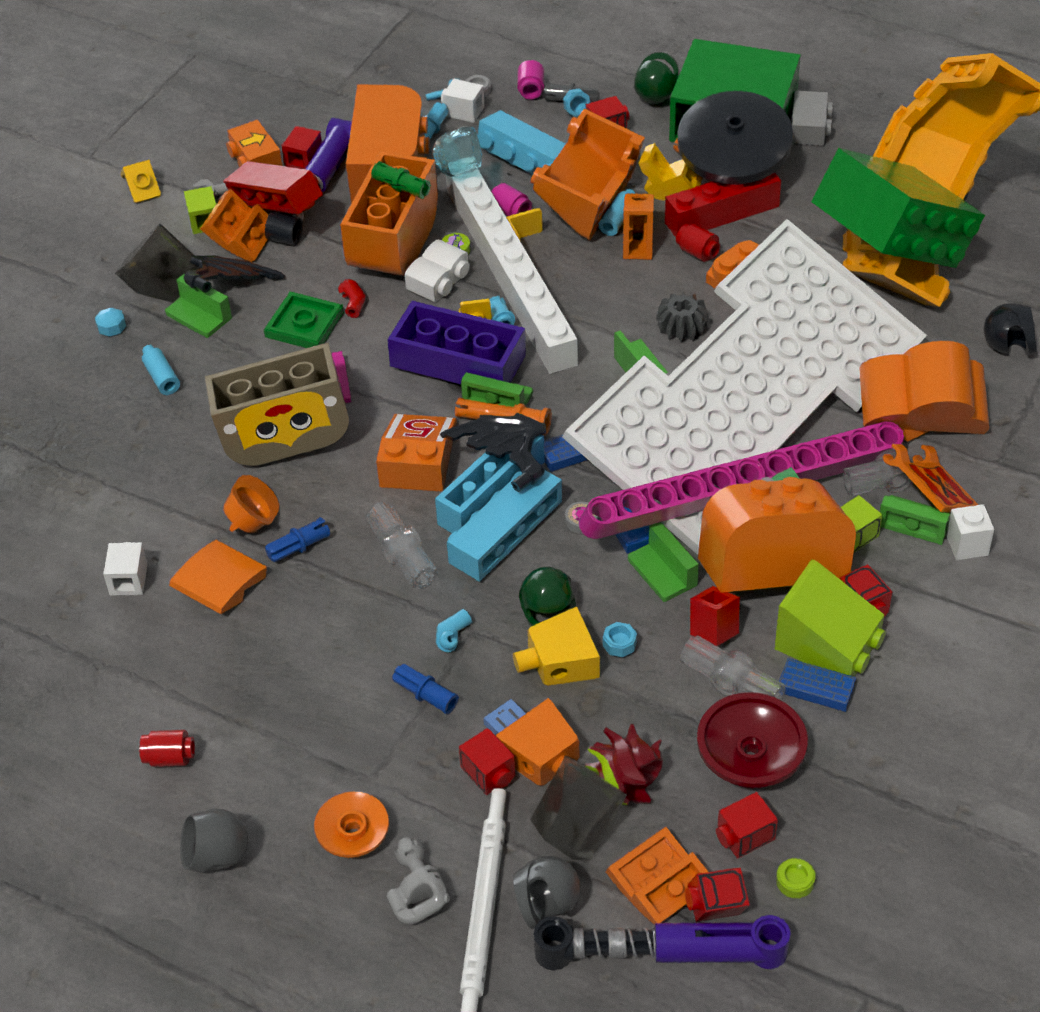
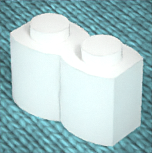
(437, 270)

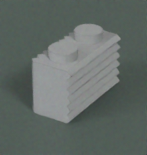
(811, 118)

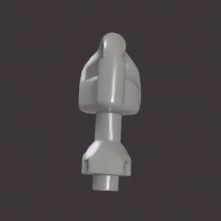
(419, 885)

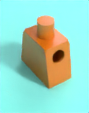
(638, 219)
(540, 742)

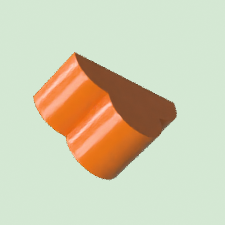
(926, 389)

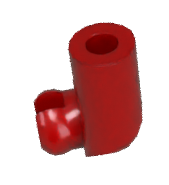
(355, 294)

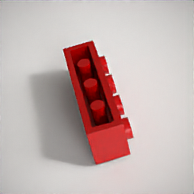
(275, 187)
(721, 204)

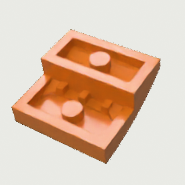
(237, 226)
(218, 576)
(656, 875)

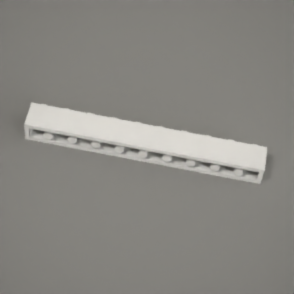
(514, 272)

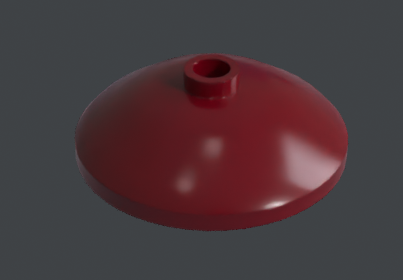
(753, 725)

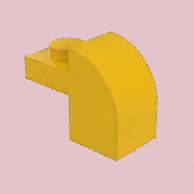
(663, 177)

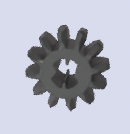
(682, 316)

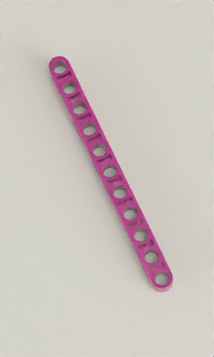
(819, 459)

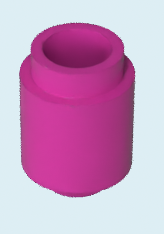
(530, 79)
(511, 200)

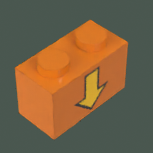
(252, 144)

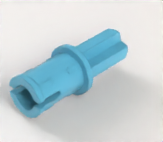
(435, 118)

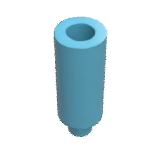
(614, 216)
(160, 370)

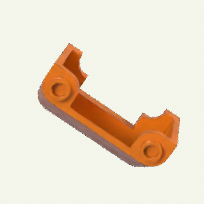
(588, 171)

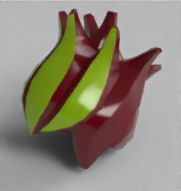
(627, 764)

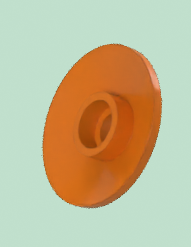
(349, 812)

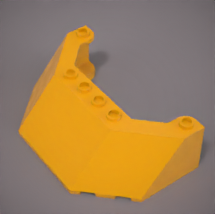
(947, 139)

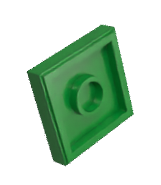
(303, 320)

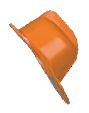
(250, 505)

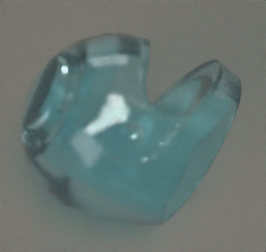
(458, 152)

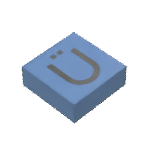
(503, 716)

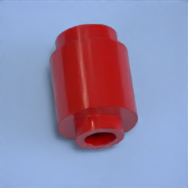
(698, 242)
(166, 748)

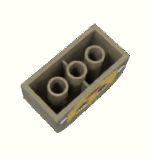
(278, 406)

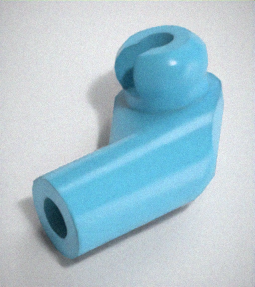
(448, 630)

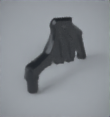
(213, 266)
(502, 437)

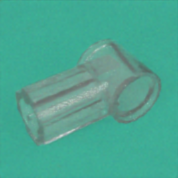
(875, 476)

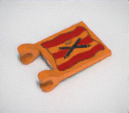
(931, 478)

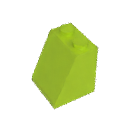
(828, 623)

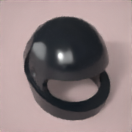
(1010, 326)

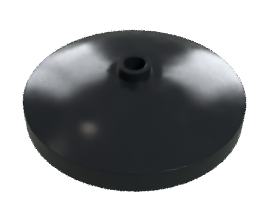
(735, 137)

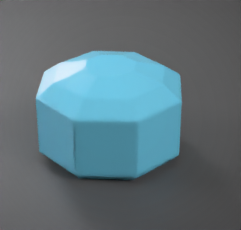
(575, 101)
(110, 322)
(619, 639)

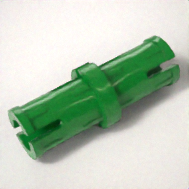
(400, 180)

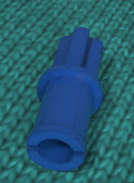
(297, 540)
(425, 688)

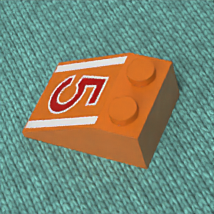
(414, 453)

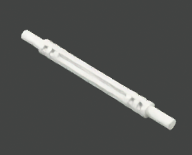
(483, 904)

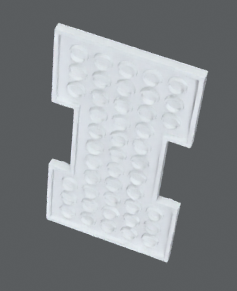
(754, 381)

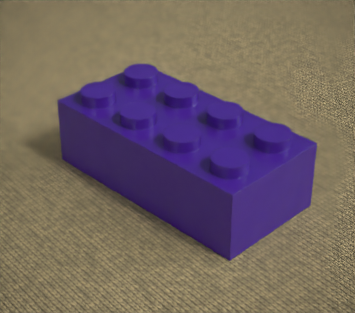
(452, 343)

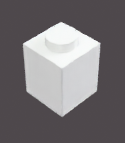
(463, 100)
(970, 532)
(125, 568)

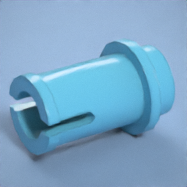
(500, 311)

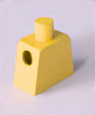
(560, 650)

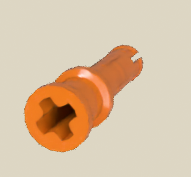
(477, 408)

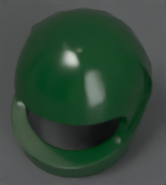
(654, 79)
(545, 592)

